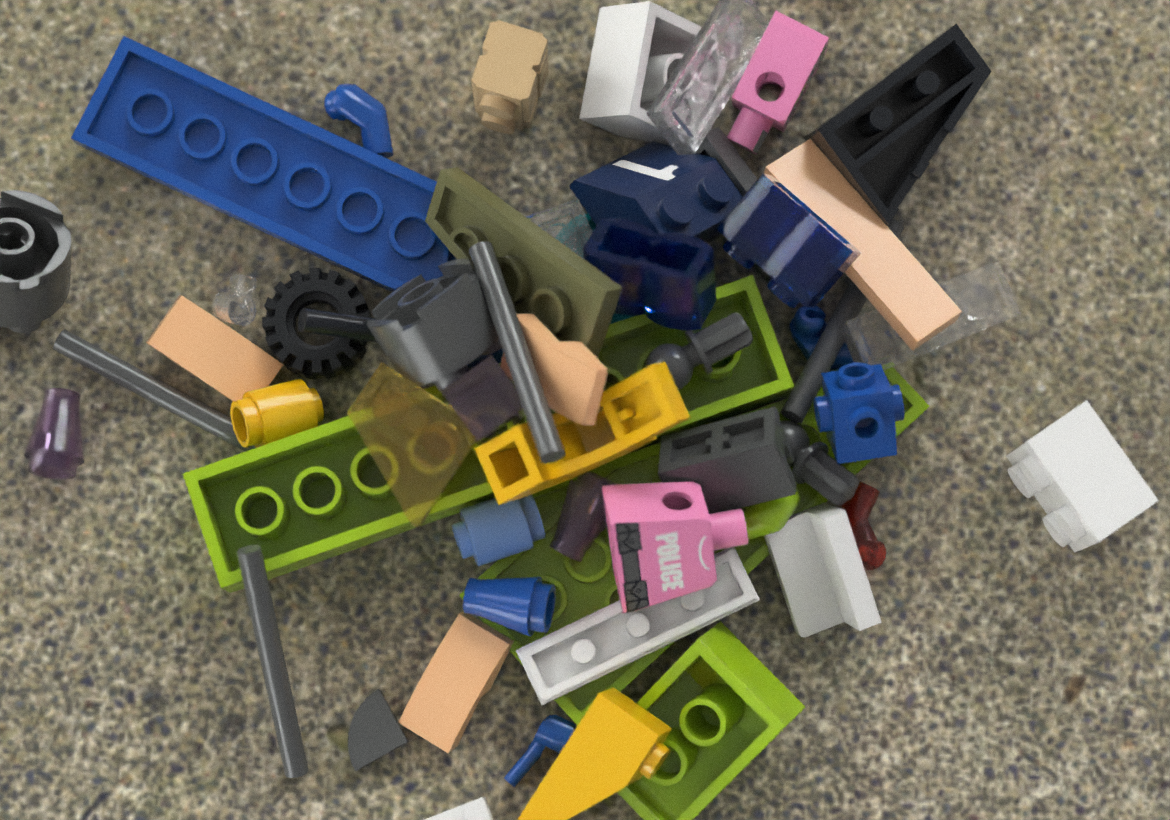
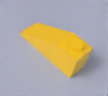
(603, 755)

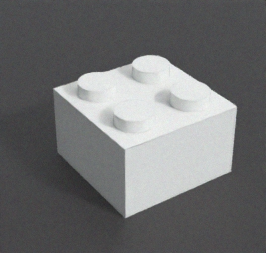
(1080, 479)

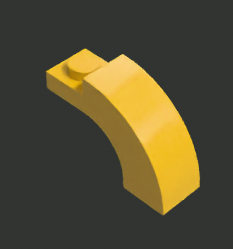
(626, 420)

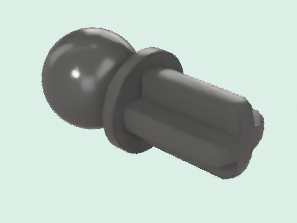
(704, 348)
(817, 467)

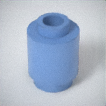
(497, 530)

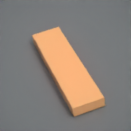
(885, 267)

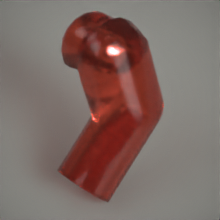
(858, 511)

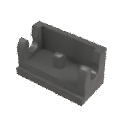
(732, 459)

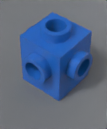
(859, 412)

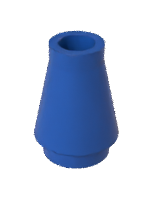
(514, 603)

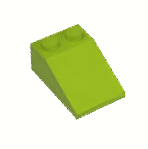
(721, 717)

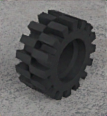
(282, 316)

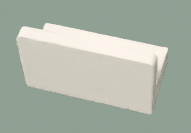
(822, 571)

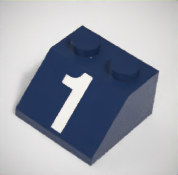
(660, 191)

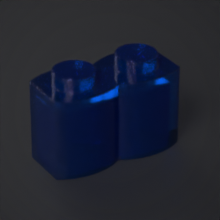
(787, 242)
(660, 274)

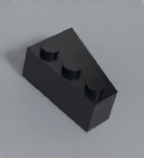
(899, 122)

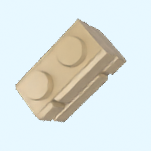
(509, 77)

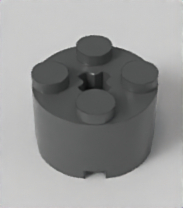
(32, 260)
(436, 325)

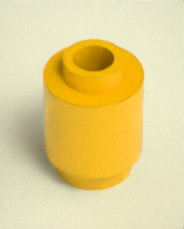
(275, 412)

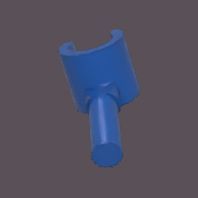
(553, 734)

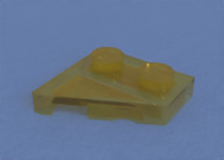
(411, 438)

